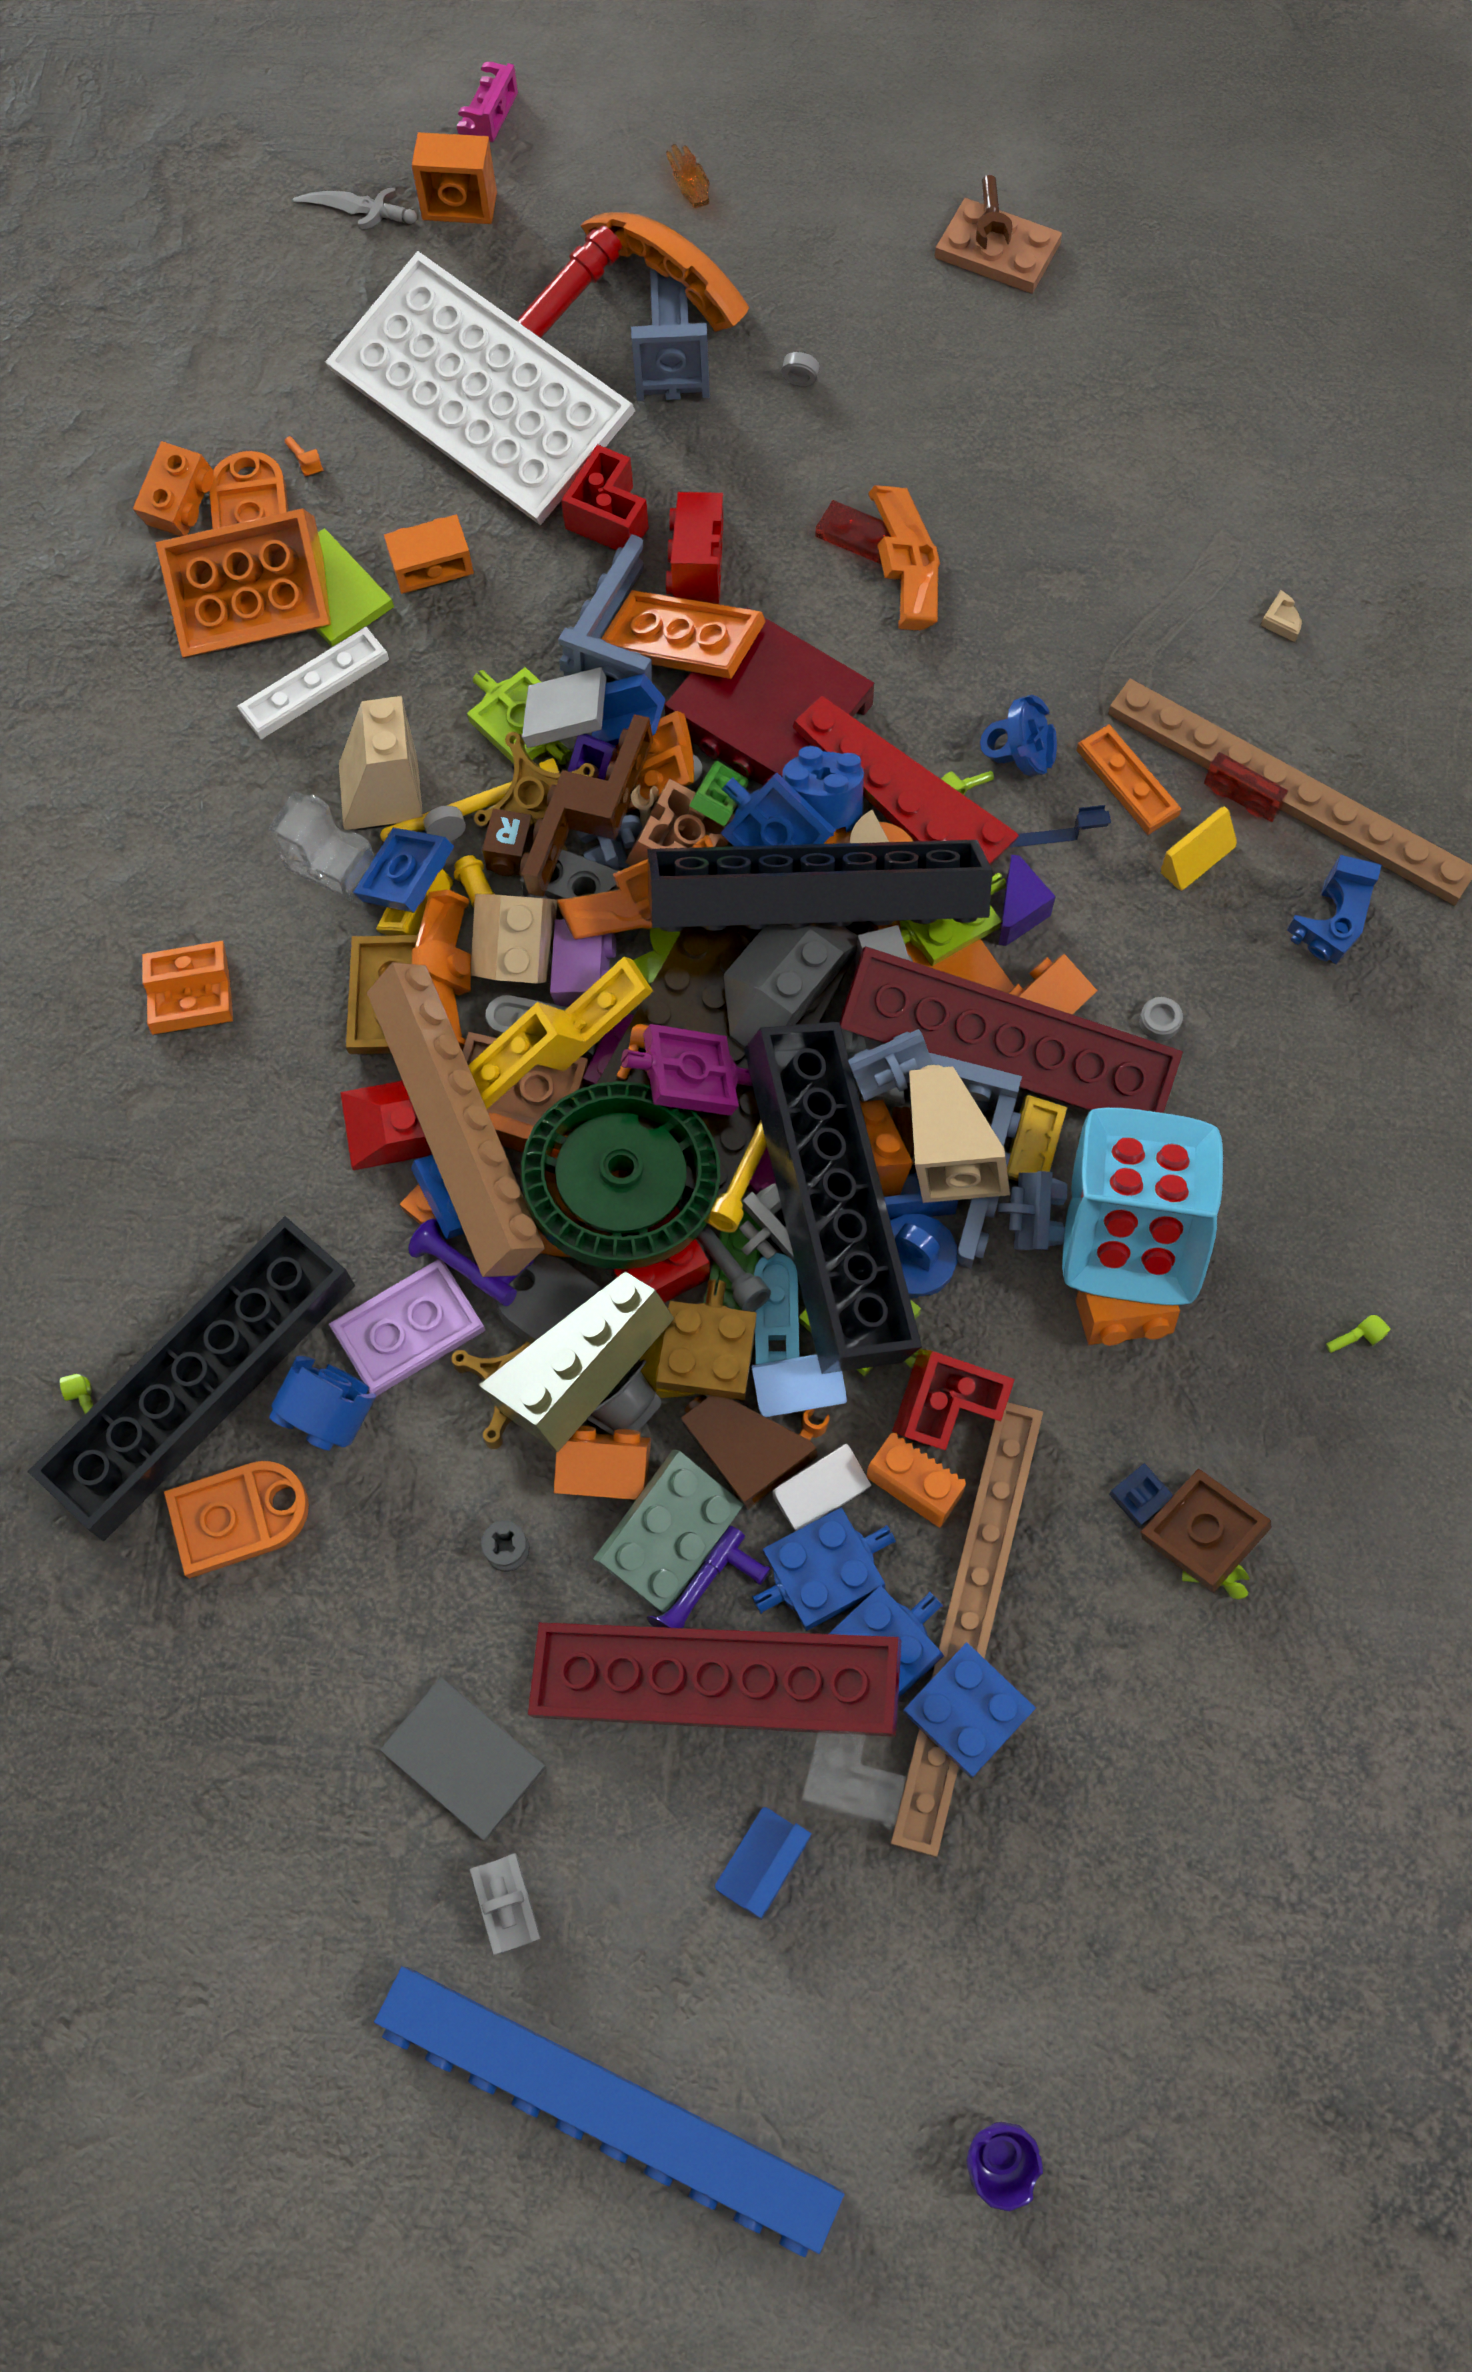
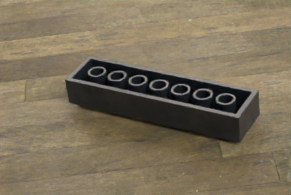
(818, 884)
(831, 1198)
(192, 1379)

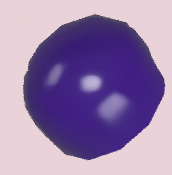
(1004, 2165)

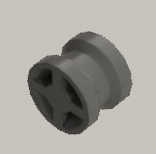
(512, 1552)

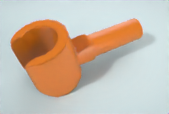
(308, 461)
(636, 1042)
(810, 1430)

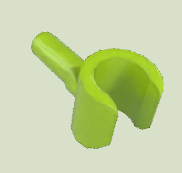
(968, 783)
(1372, 1328)
(76, 1387)
(1234, 1589)

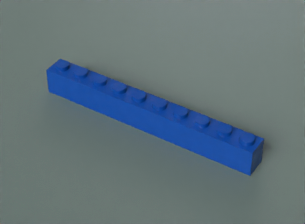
(612, 2109)

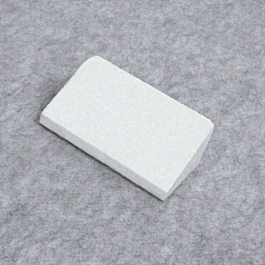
(821, 1488)

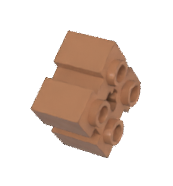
(675, 824)

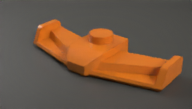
(908, 557)
(616, 909)
(437, 950)

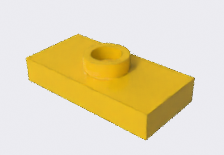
(1035, 1137)

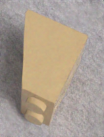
(379, 767)
(513, 938)
(952, 1140)

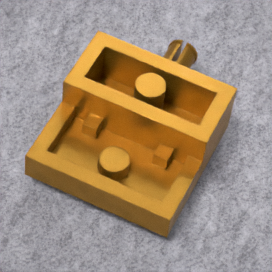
(707, 1347)

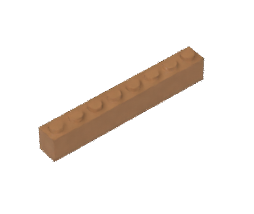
(455, 1121)

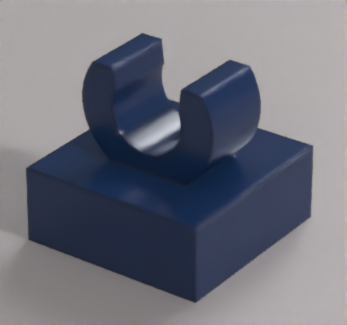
(1141, 1495)

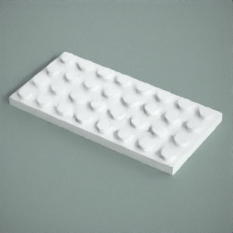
(479, 386)

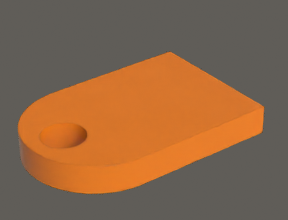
(247, 497)
(234, 1516)

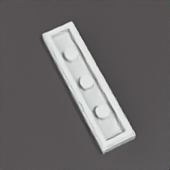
(313, 683)

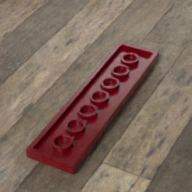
(997, 1030)
(717, 1678)

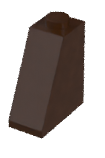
(746, 1447)

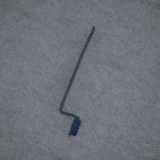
(1087, 818)

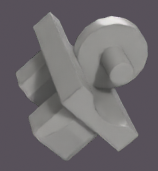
(762, 1210)
(505, 1904)

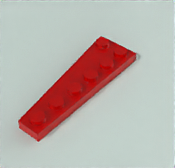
(902, 787)

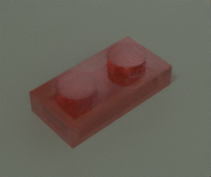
(852, 530)
(1245, 787)

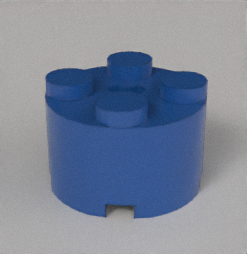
(829, 784)
(322, 1403)

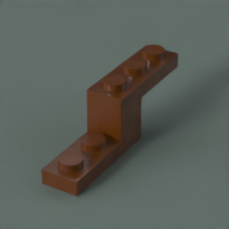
(586, 805)

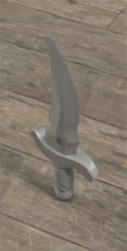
(351, 203)

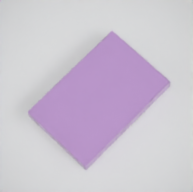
(407, 1327)

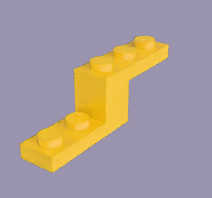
(558, 1036)

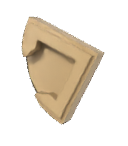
(1283, 617)
(868, 830)

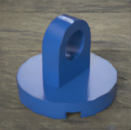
(1029, 740)
(925, 1253)

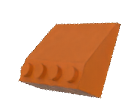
(245, 582)

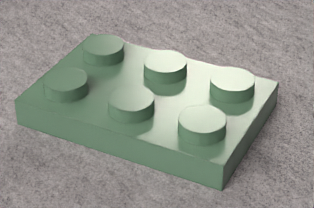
(668, 1531)

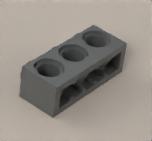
(578, 876)

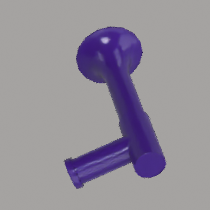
(428, 1240)
(724, 1551)

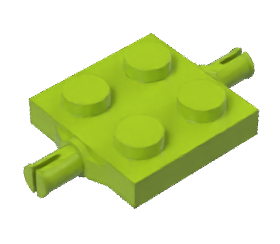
(504, 712)
(948, 936)

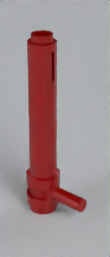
(584, 267)

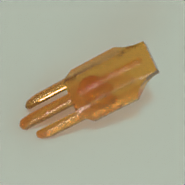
(691, 178)

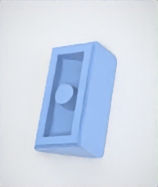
(796, 1386)

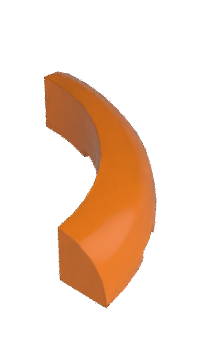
(679, 258)

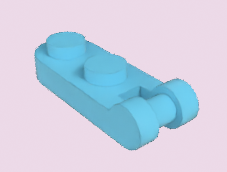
(779, 1315)

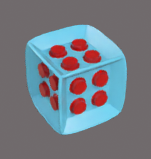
(1143, 1206)

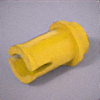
(470, 872)

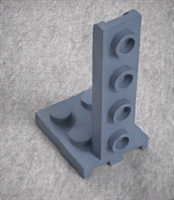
(671, 352)
(583, 643)
(998, 1093)

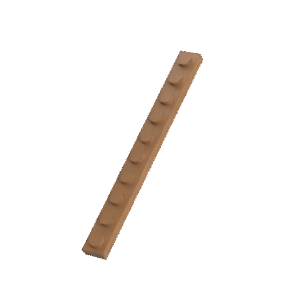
(1306, 797)
(970, 1614)

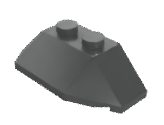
(783, 975)

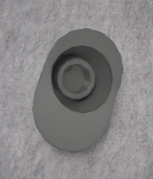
(628, 1404)

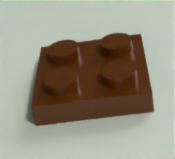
(1206, 1530)

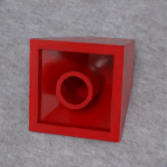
(382, 1126)

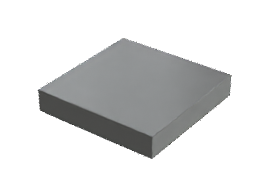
(564, 707)

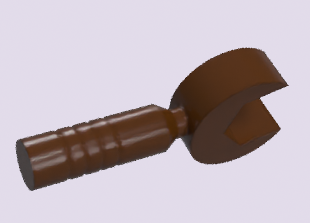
(992, 220)

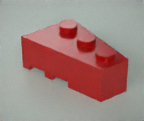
(696, 547)

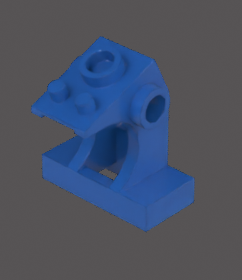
(1351, 888)

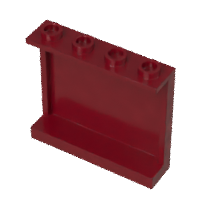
(752, 715)

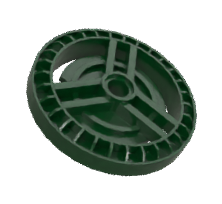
(614, 1204)

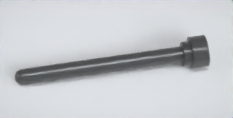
(748, 1290)

